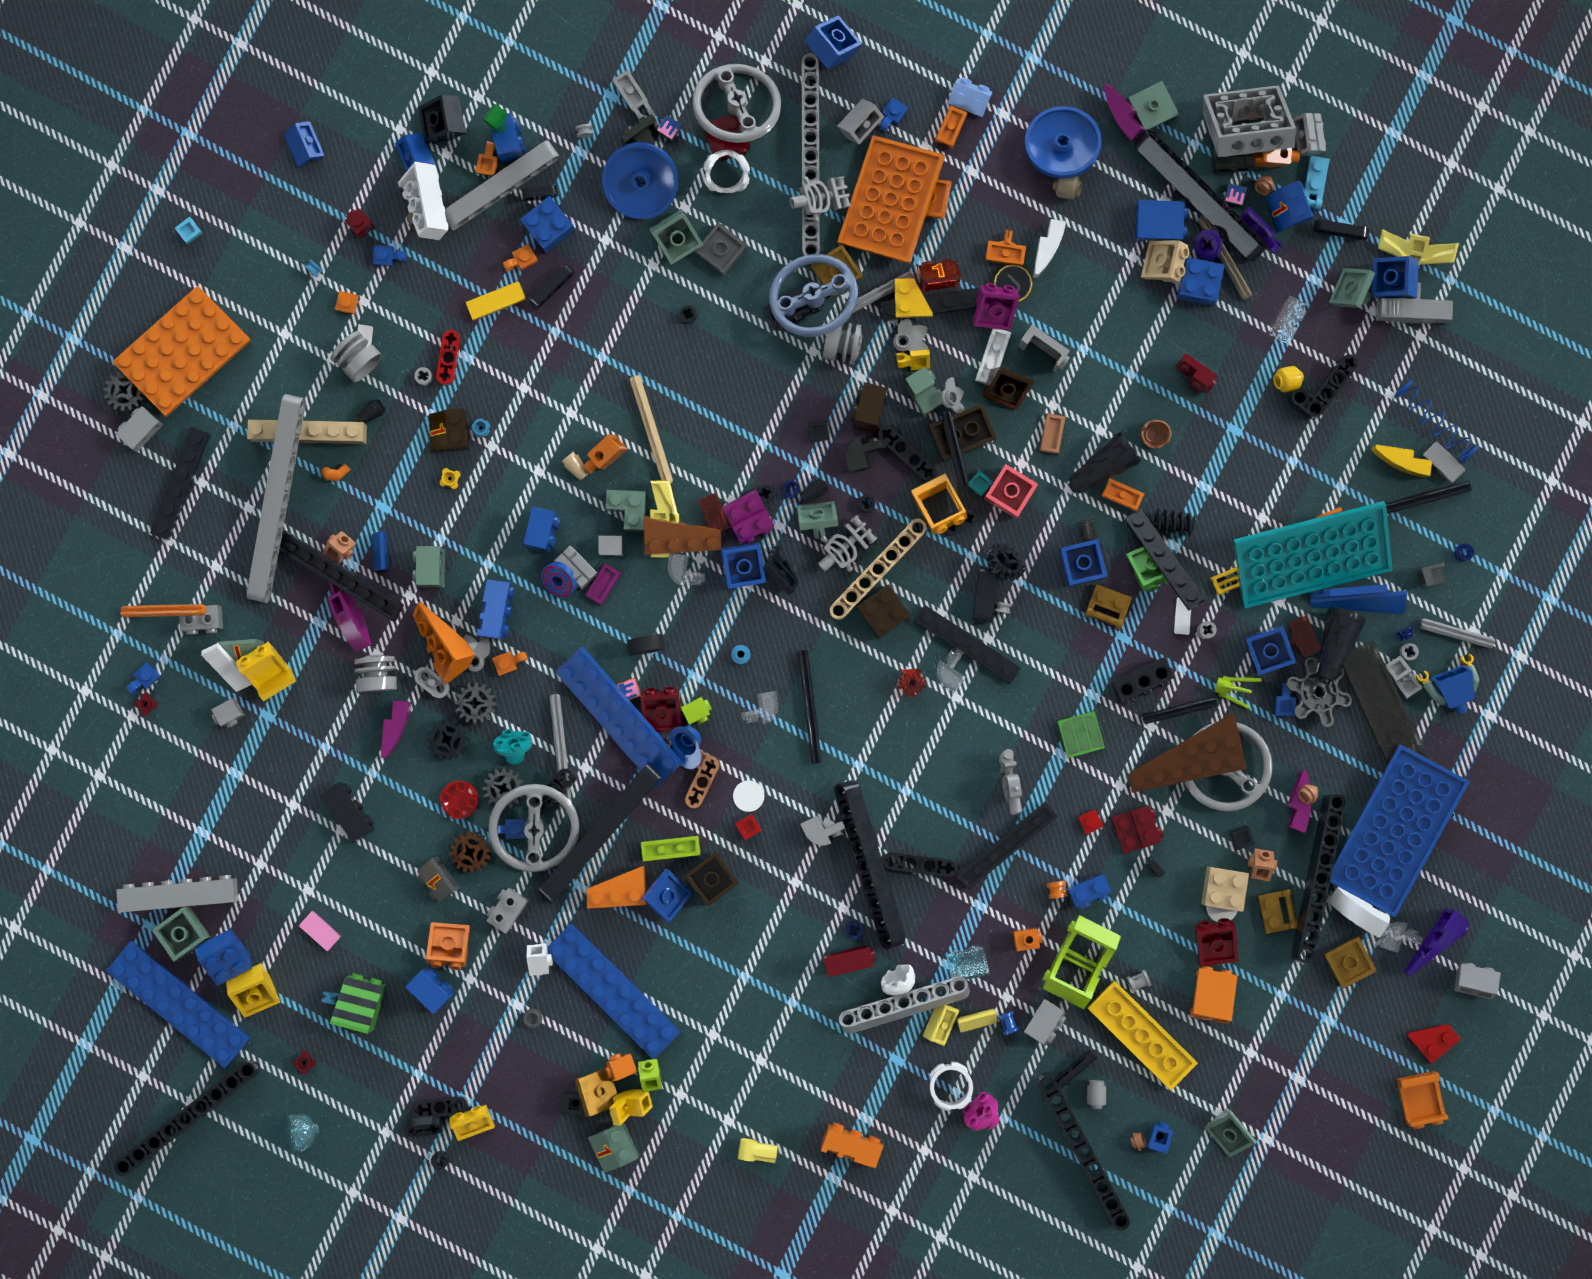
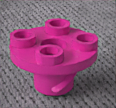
(981, 1112)

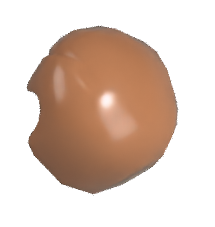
(1155, 434)

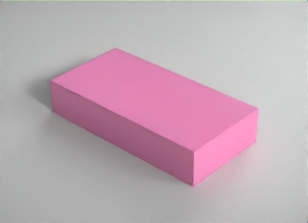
(320, 931)

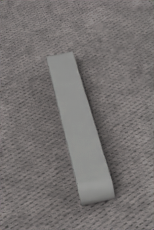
(500, 185)
(914, 1007)

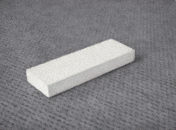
(993, 353)
(225, 666)

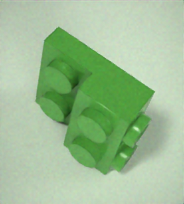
(1145, 570)

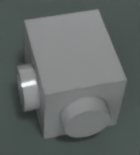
(227, 713)

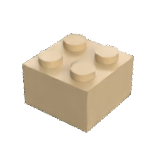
(1225, 889)

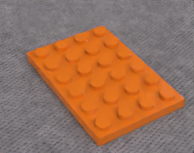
(891, 199)
(181, 351)

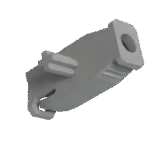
(1414, 310)

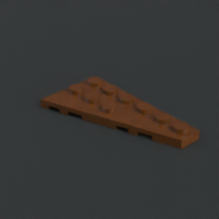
(1204, 755)

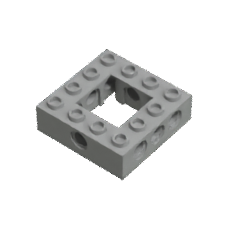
(1273, 133)

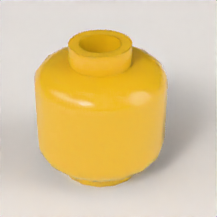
(1288, 379)

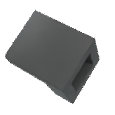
(1431, 575)

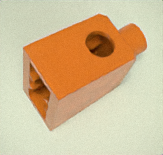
(1276, 158)
(610, 447)

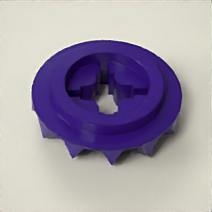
(1200, 244)

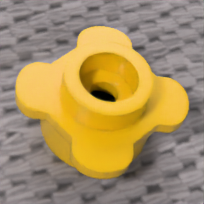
(446, 473)

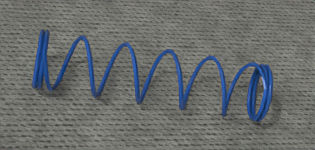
(1462, 458)

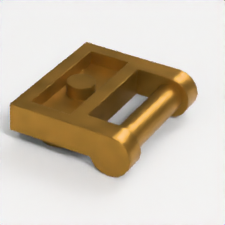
(1111, 601)
(1272, 914)

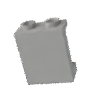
(1047, 344)

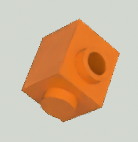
(1027, 939)
(620, 1066)

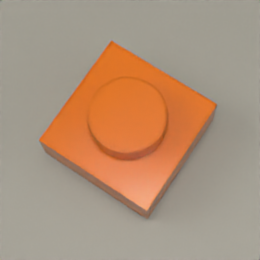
(346, 302)

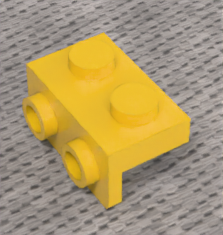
(471, 1122)

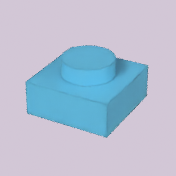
(188, 230)

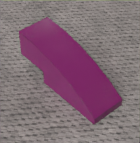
(1123, 113)
(394, 728)
(1301, 811)

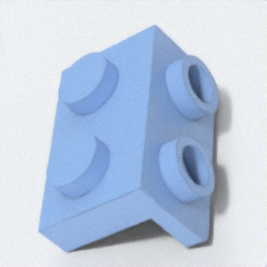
(970, 96)

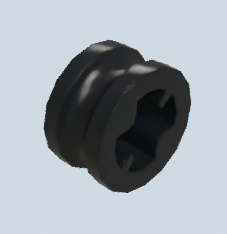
(693, 312)
(861, 506)
(436, 1165)

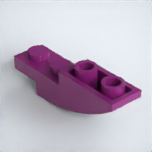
(349, 619)

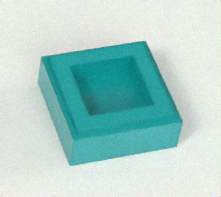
(980, 483)

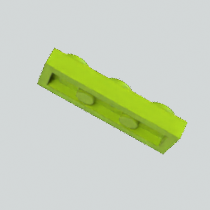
(670, 848)

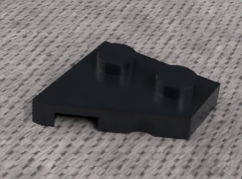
(780, 571)

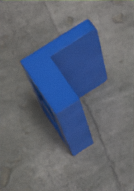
(303, 143)
(414, 149)

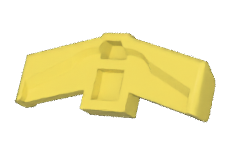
(1418, 248)
(665, 506)

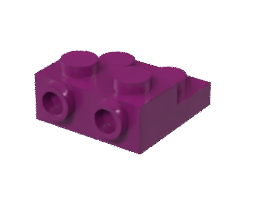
(995, 306)
(748, 517)

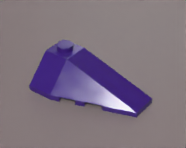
(1443, 934)

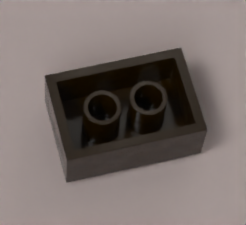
(868, 412)
(972, 432)

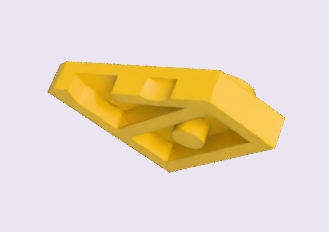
(910, 300)

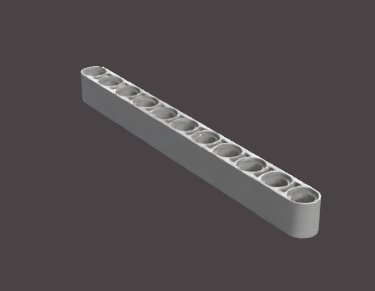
(810, 147)
(276, 498)

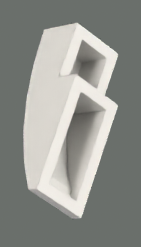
(1048, 245)
(1359, 912)

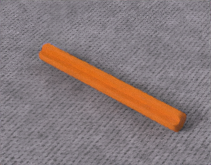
(163, 610)

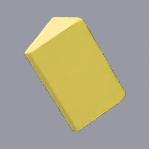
(977, 1020)
(940, 1024)

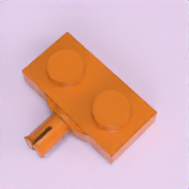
(1005, 251)

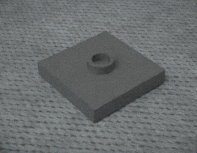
(721, 248)

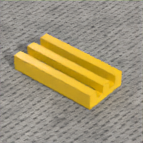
(1216, 585)

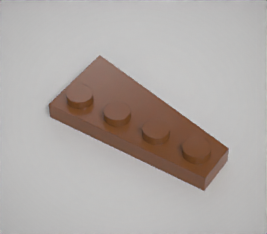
(673, 537)

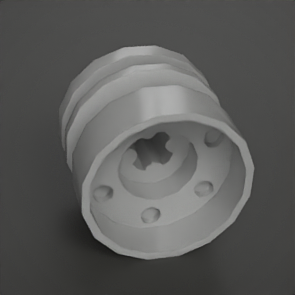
(843, 342)
(356, 356)
(375, 674)

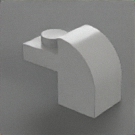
(817, 834)

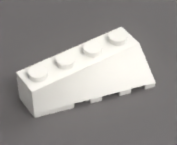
(424, 200)

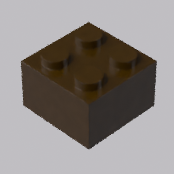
(883, 611)
(712, 878)

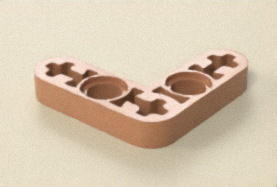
(705, 757)

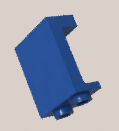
(1160, 220)

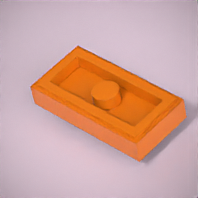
(951, 126)
(1122, 494)

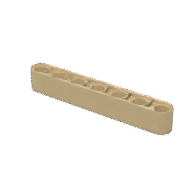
(880, 560)

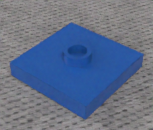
(667, 895)

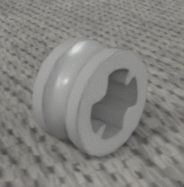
(584, 131)
(421, 381)
(1002, 608)
(1414, 649)

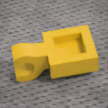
(916, 359)

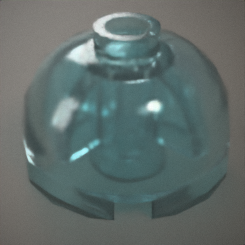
(301, 1131)

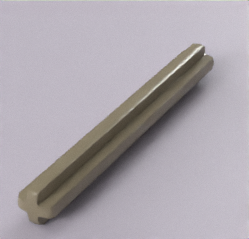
(1230, 266)

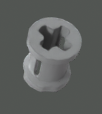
(1212, 629)
(1138, 981)

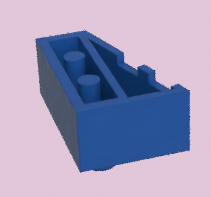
(495, 610)

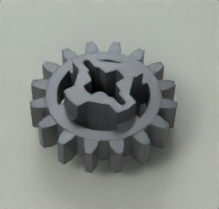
(119, 396)
(475, 694)
(508, 780)

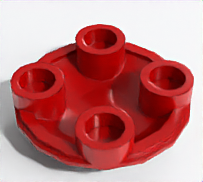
(459, 799)

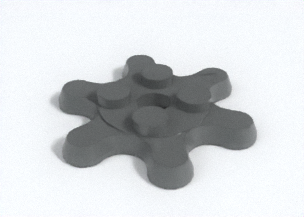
(1310, 702)

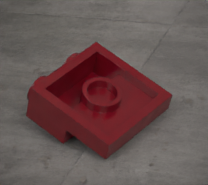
(730, 124)
(1201, 377)
(662, 708)
(1137, 829)
(1216, 942)

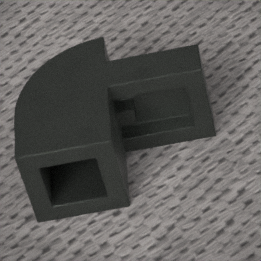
(858, 453)

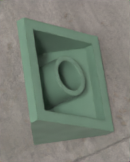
(1230, 1133)

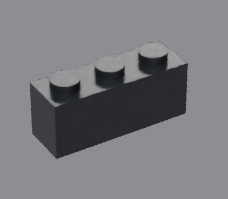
(348, 811)

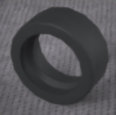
(645, 644)

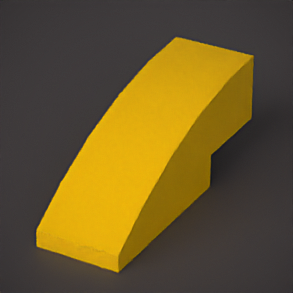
(1403, 460)

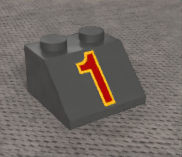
(437, 879)

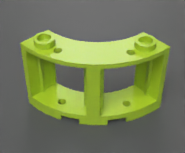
(1094, 933)

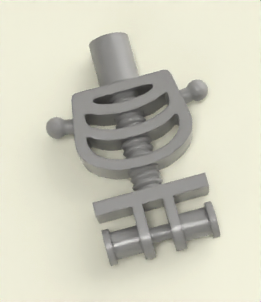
(816, 195)
(831, 557)
(1010, 782)

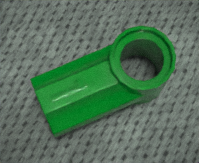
(496, 119)

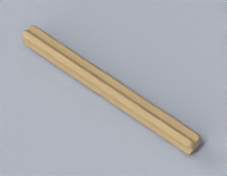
(650, 428)

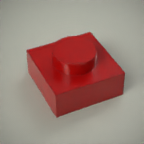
(1090, 821)
(748, 827)

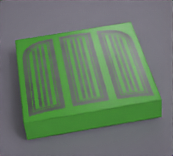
(1081, 734)

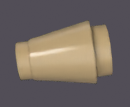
(575, 465)

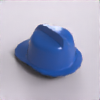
(686, 746)

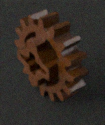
(475, 860)

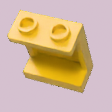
(266, 671)

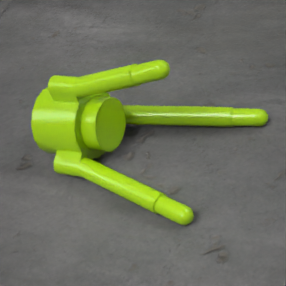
(1225, 685)

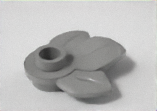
(912, 335)
(951, 396)
(481, 650)

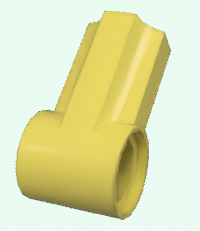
(752, 1150)

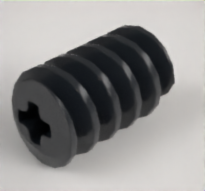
(1174, 522)

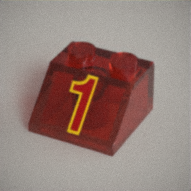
(938, 275)

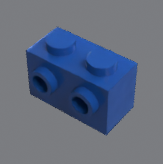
(1089, 890)

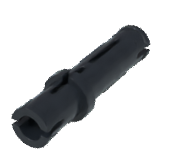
(1073, 1070)

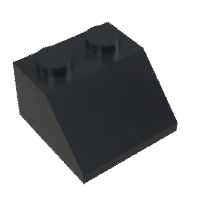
(442, 119)

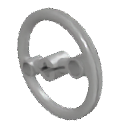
(736, 103)
(1258, 789)
(530, 791)

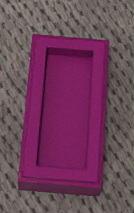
(603, 584)

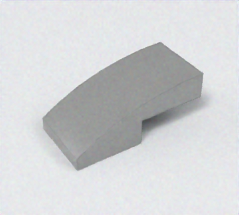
(1444, 462)
(1403, 678)

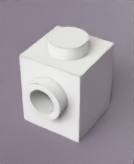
(538, 959)

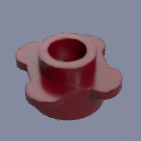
(151, 704)
(298, 1062)

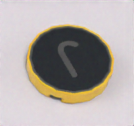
(1016, 277)

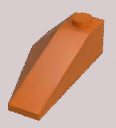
(448, 648)

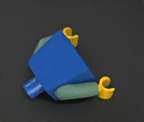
(1453, 686)

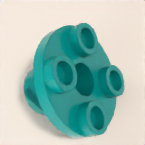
(512, 745)

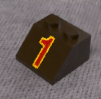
(449, 430)

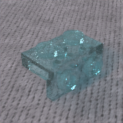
(967, 963)

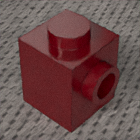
(359, 223)

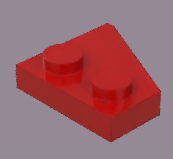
(1434, 1041)

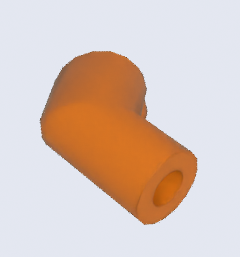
(335, 475)

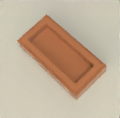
(1052, 433)

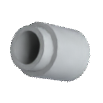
(1096, 1094)

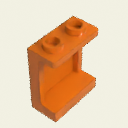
(1214, 995)
(1421, 1099)

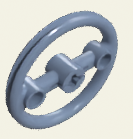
(815, 289)

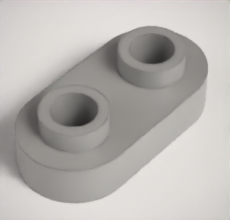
(432, 682)

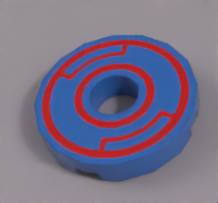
(551, 583)

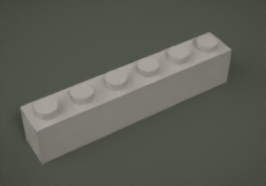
(177, 895)

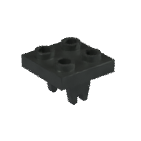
(640, 132)

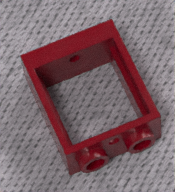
(849, 960)

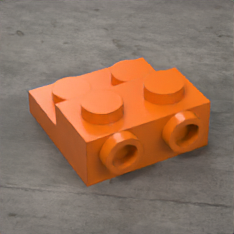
(448, 945)

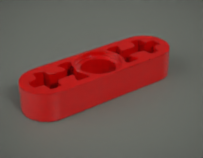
(451, 372)

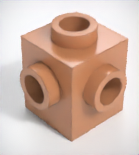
(339, 544)
(1262, 864)

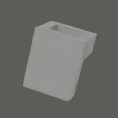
(611, 545)

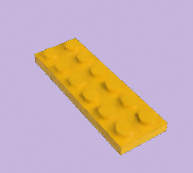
(1142, 1035)

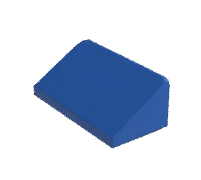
(379, 550)

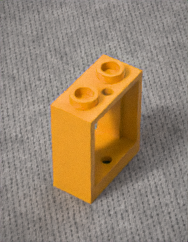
(931, 488)

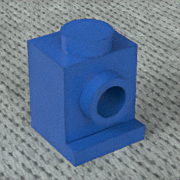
(1162, 1144)

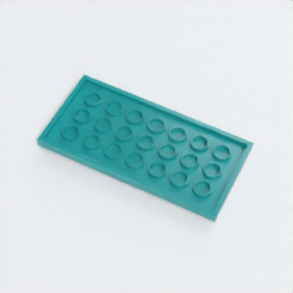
(1313, 554)

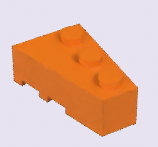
(619, 891)
(852, 1145)

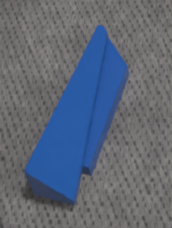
(1362, 598)

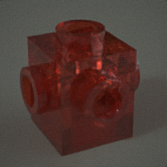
(911, 674)

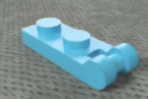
(1316, 180)

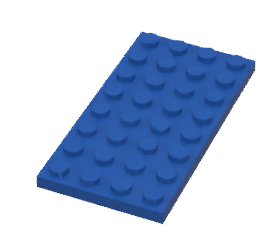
(1397, 830)

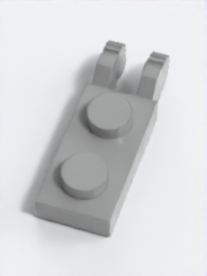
(632, 93)

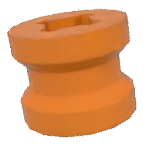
(1057, 889)

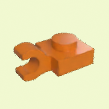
(487, 163)
(523, 258)
(507, 662)

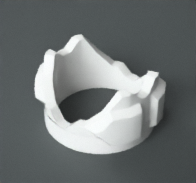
(708, 164)
(962, 1102)

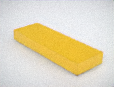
(495, 301)

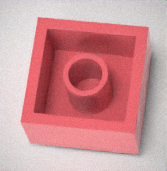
(1010, 491)

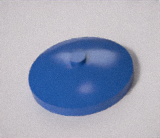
(1063, 142)
(640, 180)

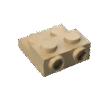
(1165, 260)

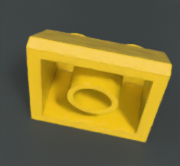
(252, 991)

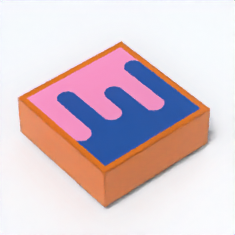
(630, 688)

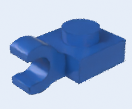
(893, 113)
(385, 255)
(145, 676)
(1285, 704)
(513, 828)

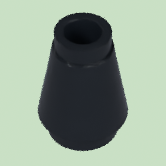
(371, 411)
(814, 490)

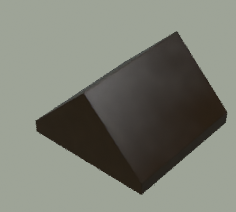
(1006, 387)

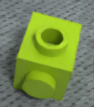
(697, 711)
(650, 1075)

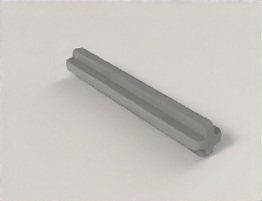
(879, 292)
(1457, 633)

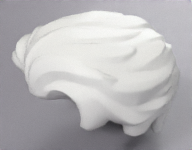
(899, 980)

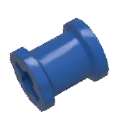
(1008, 1022)

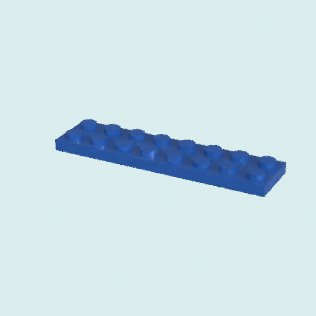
(617, 714)
(612, 991)
(178, 1004)

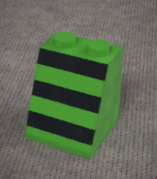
(358, 1003)

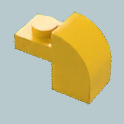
(630, 1103)

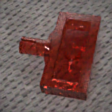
(714, 512)
(1304, 636)

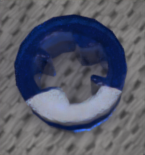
(796, 490)
(1468, 548)
(1406, 633)
(859, 932)

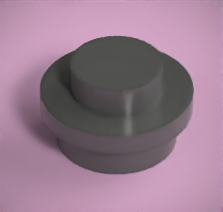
(532, 1018)

